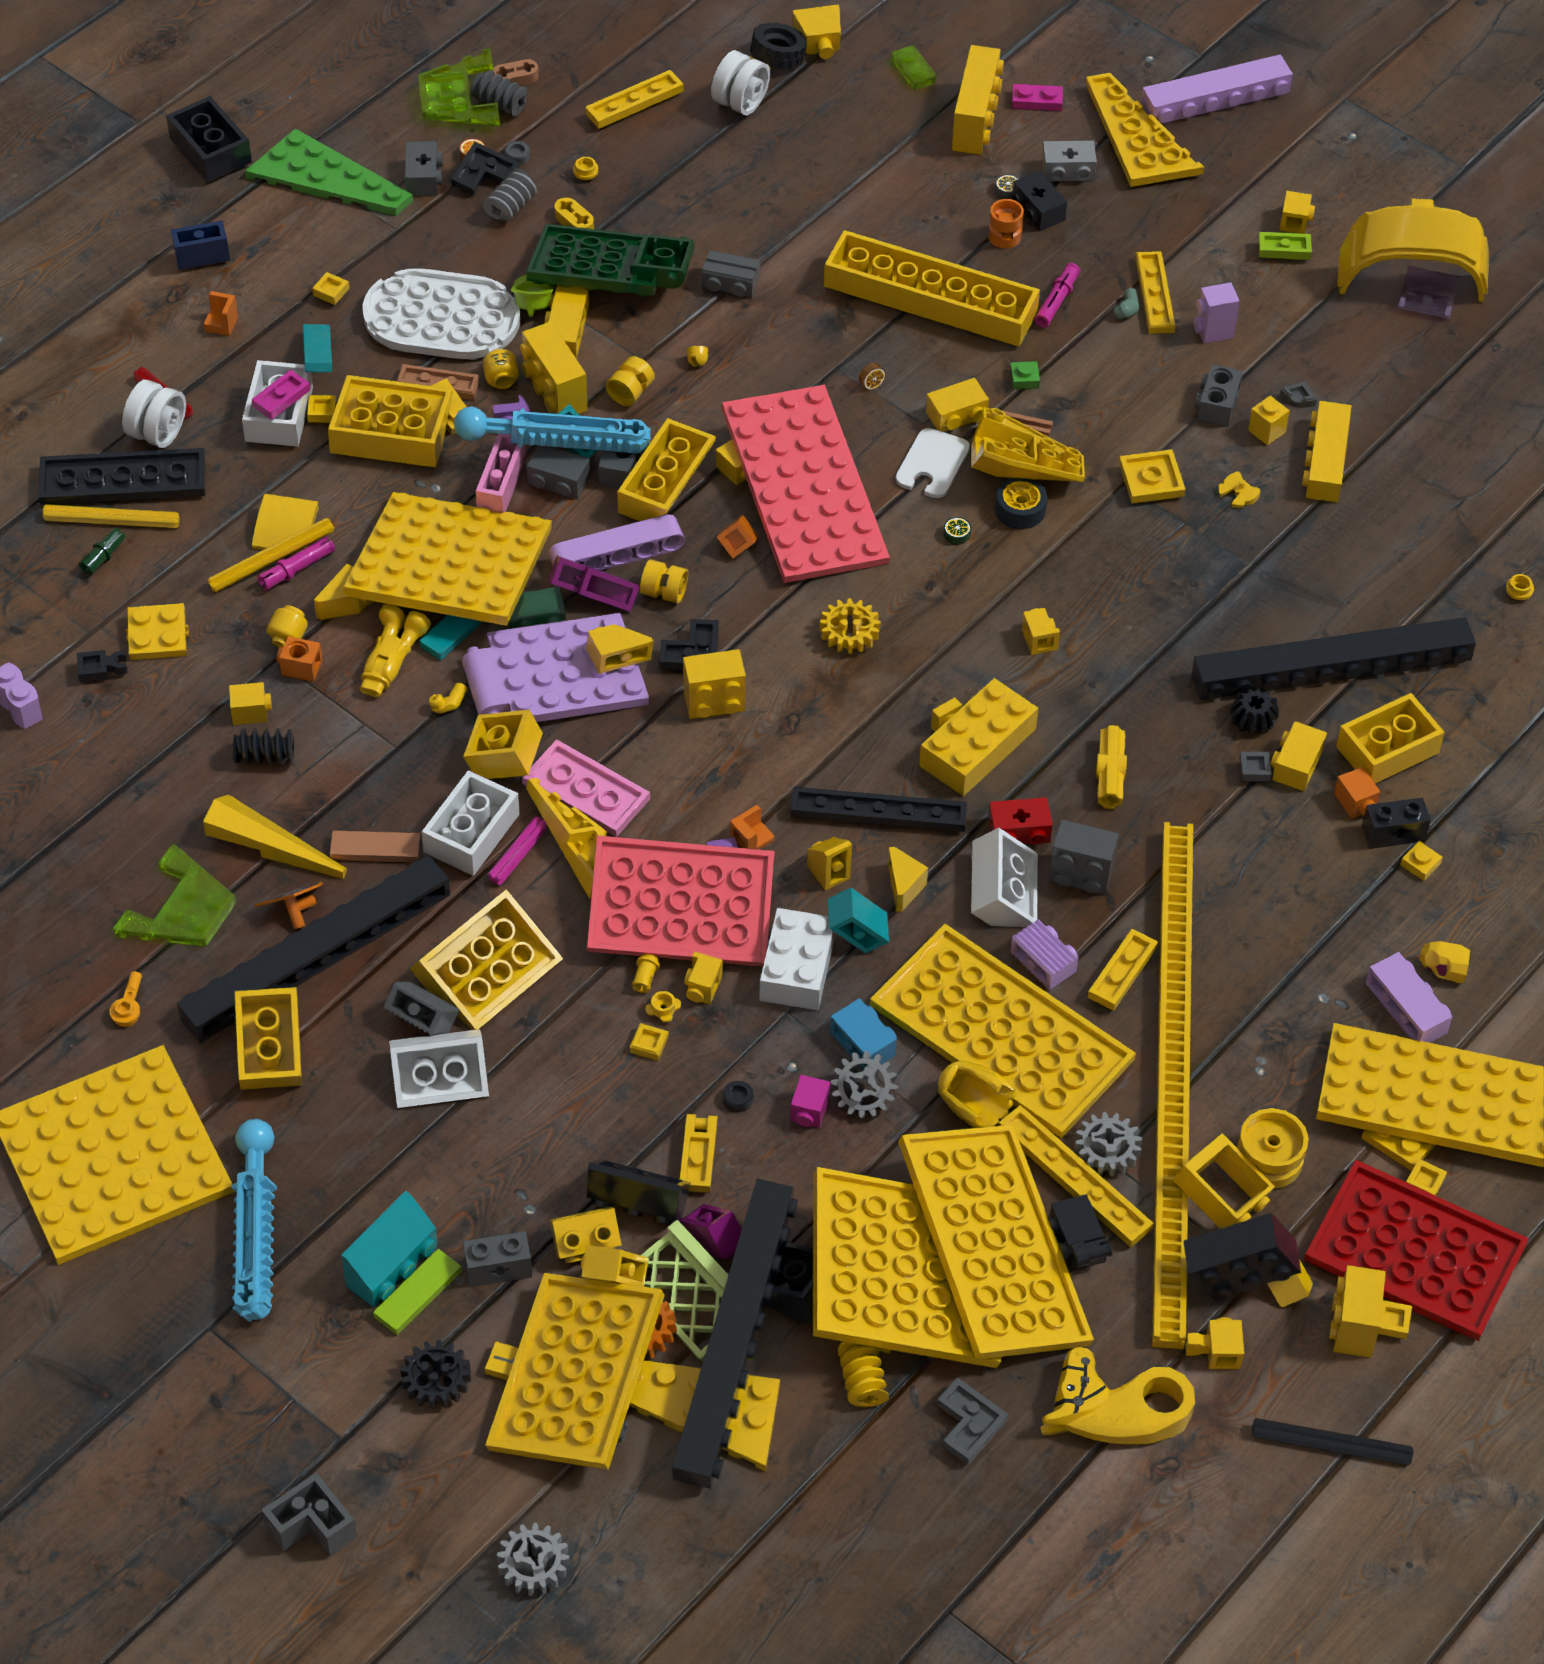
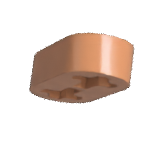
(517, 71)

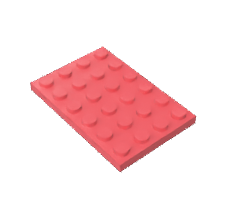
(680, 900)

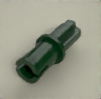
(101, 551)

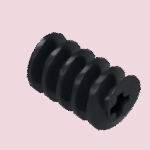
(262, 746)

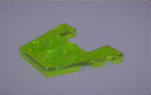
(447, 92)
(191, 911)

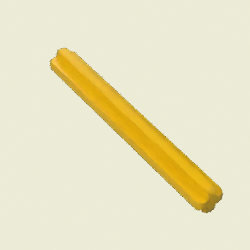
(111, 516)
(270, 555)

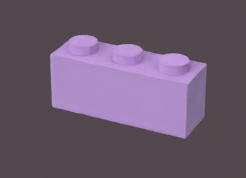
(1409, 999)

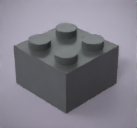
(1083, 857)

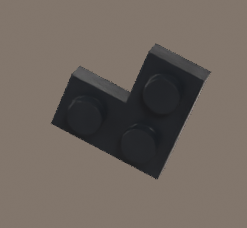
(482, 163)
(702, 640)

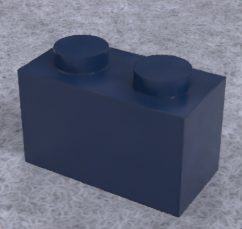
(200, 245)

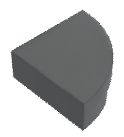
(1299, 395)

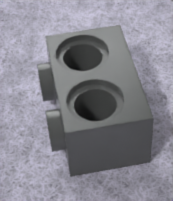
(1218, 395)

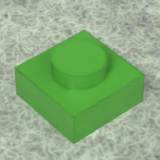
(1025, 375)

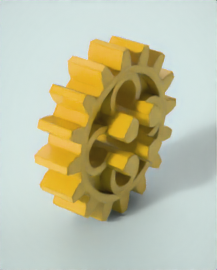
(864, 626)

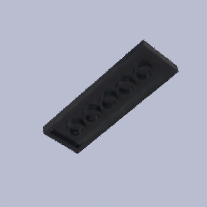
(122, 476)

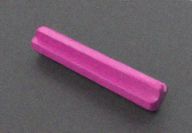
(517, 851)

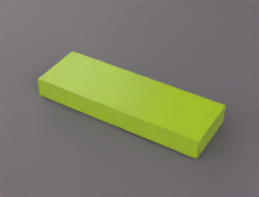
(417, 1291)

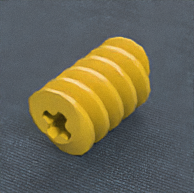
(862, 1374)

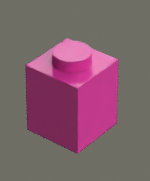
(810, 1101)

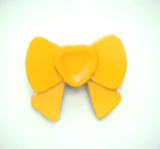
(1245, 493)

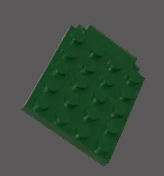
(609, 260)

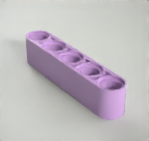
(623, 543)

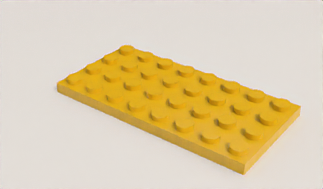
(992, 1016)
(1434, 1094)
(995, 1242)

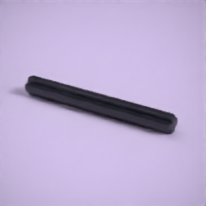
(1332, 1441)

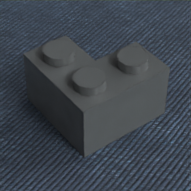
(307, 1510)

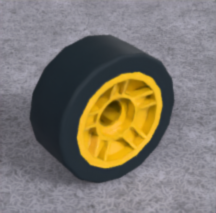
(1020, 503)

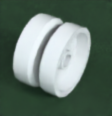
(740, 82)
(154, 413)

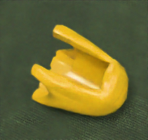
(975, 1093)

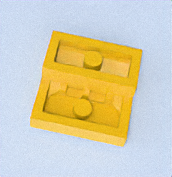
(281, 518)

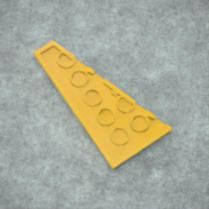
(1139, 139)
(667, 1394)

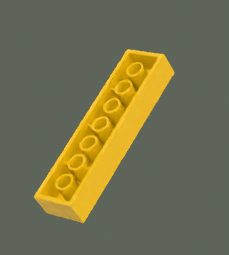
(931, 288)

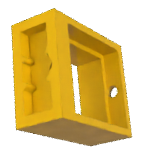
(1238, 1168)

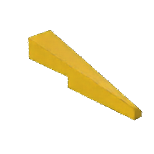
(241, 825)
(572, 831)

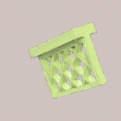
(705, 1268)

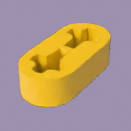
(577, 214)

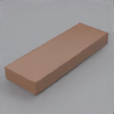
(464, 383)
(375, 846)

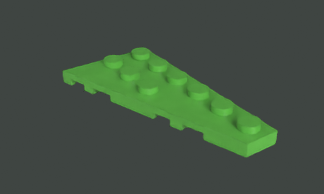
(326, 173)

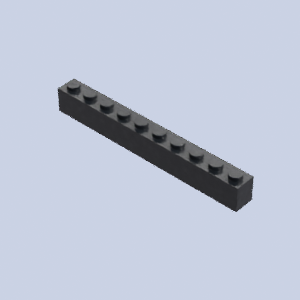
(1333, 658)
(317, 945)
(733, 1334)

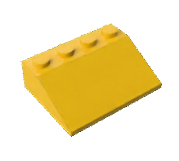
(390, 421)
(487, 961)

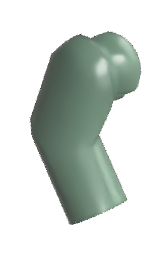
(1129, 306)

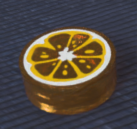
(872, 376)

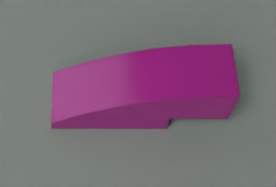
(593, 583)

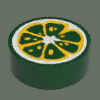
(957, 530)

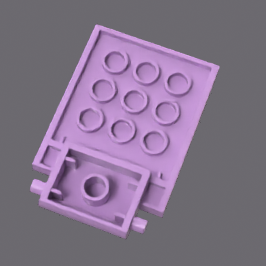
(549, 672)

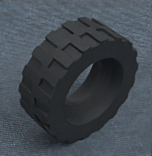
(764, 47)

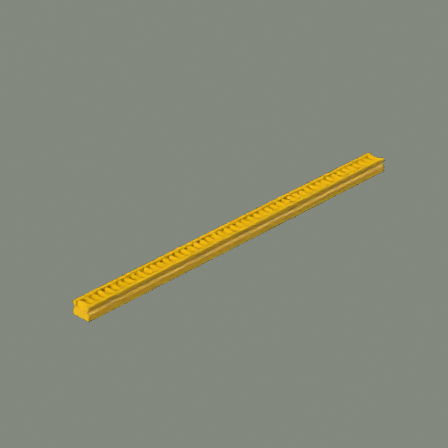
(1173, 1088)

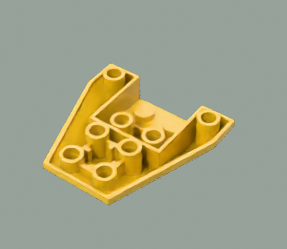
(1017, 451)

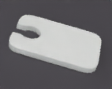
(935, 456)

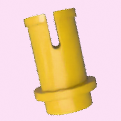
(647, 966)

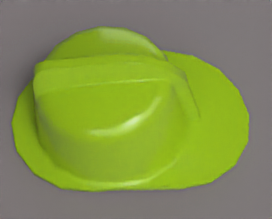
(531, 295)

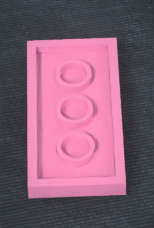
(589, 787)

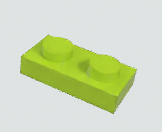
(1284, 245)

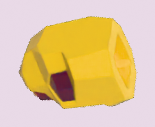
(1446, 960)

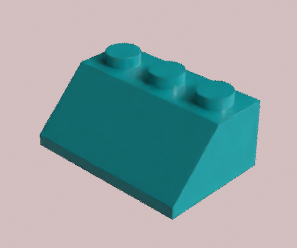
(389, 1250)

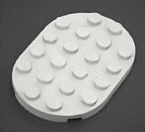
(441, 314)

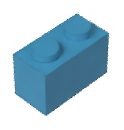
(860, 1030)

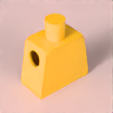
(820, 28)

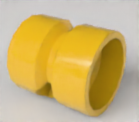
(630, 381)
(655, 577)

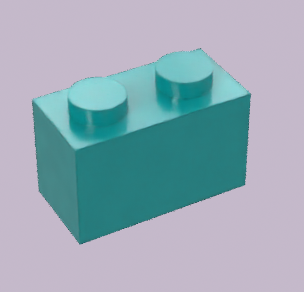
(858, 920)

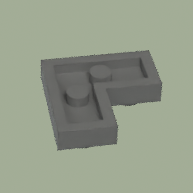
(977, 1419)

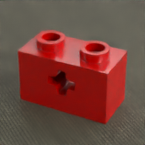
(1023, 819)

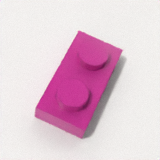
(1037, 97)
(280, 394)

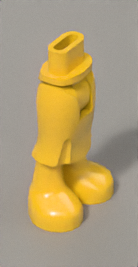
(390, 651)

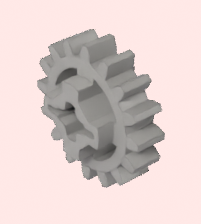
(870, 1071)
(1108, 1144)
(521, 1568)

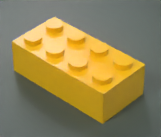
(977, 100)
(978, 737)

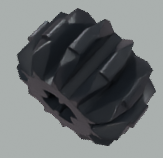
(1254, 711)

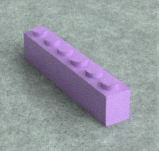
(1217, 89)

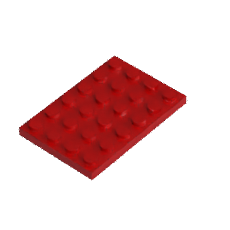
(1432, 1251)

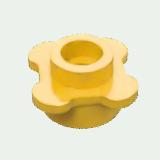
(666, 999)

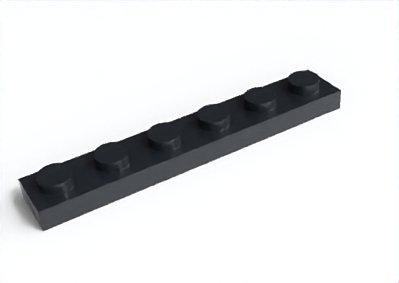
(878, 809)

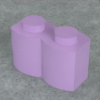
(19, 697)

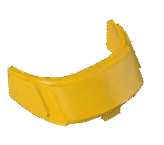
(1418, 234)

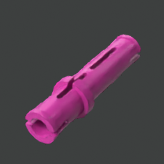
(1061, 288)
(287, 568)

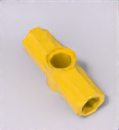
(1111, 767)

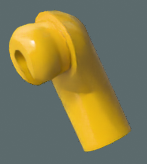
(449, 703)

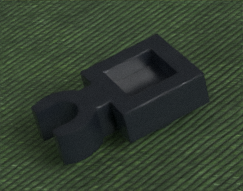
(96, 665)

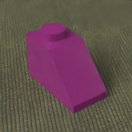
(714, 1230)

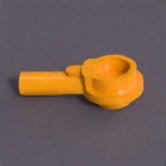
(127, 1010)

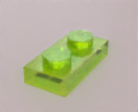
(913, 67)

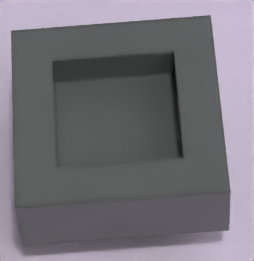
(1255, 766)

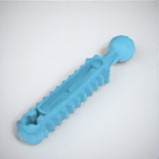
(556, 430)
(253, 1223)

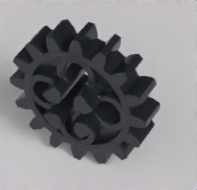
(417, 1371)

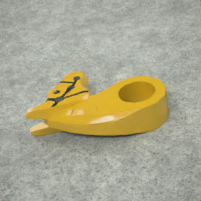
(1121, 1414)

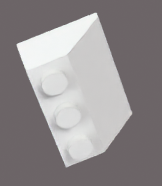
(1004, 880)
(439, 1068)

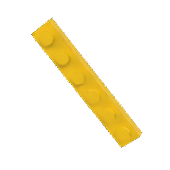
(1078, 1177)

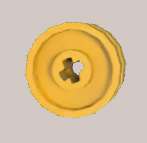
(1274, 1144)

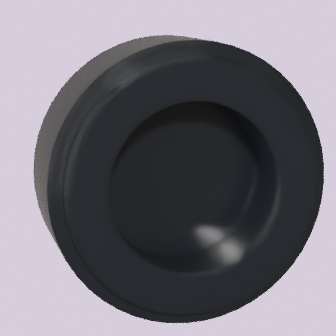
(738, 1096)

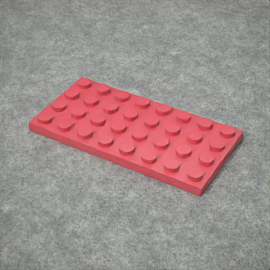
(805, 483)

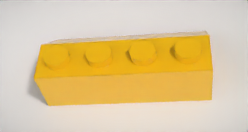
(663, 470)

